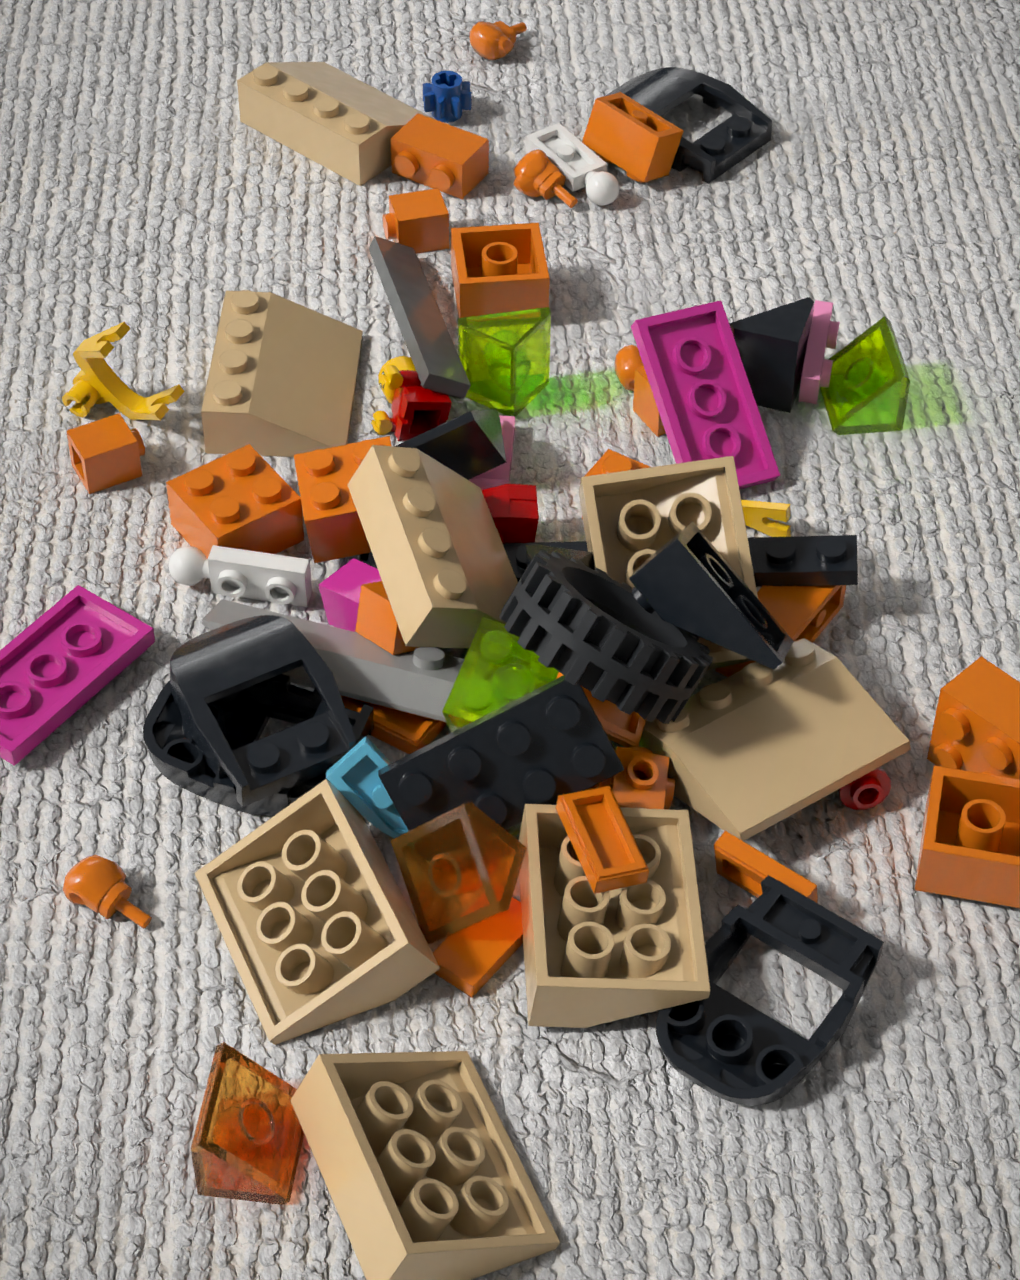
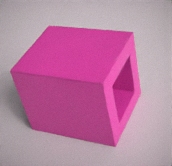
(342, 592)

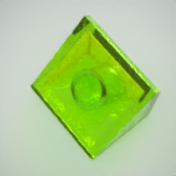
(506, 357)
(868, 384)

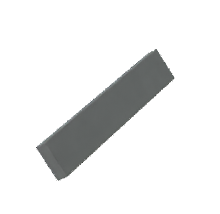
(419, 318)

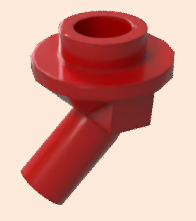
(866, 791)

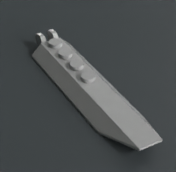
(362, 670)

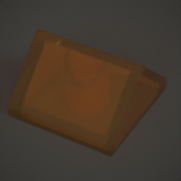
(458, 870)
(246, 1132)

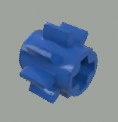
(447, 96)

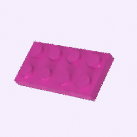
(704, 391)
(62, 665)

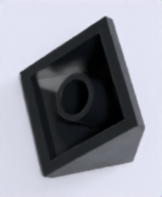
(775, 351)
(464, 444)

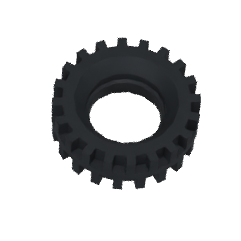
(604, 638)

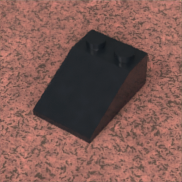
(704, 595)

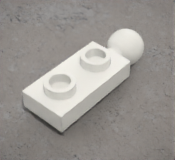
(576, 163)
(245, 574)

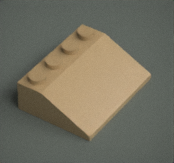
(324, 116)
(279, 378)
(642, 509)
(431, 546)
(774, 740)
(314, 917)
(613, 949)
(420, 1166)

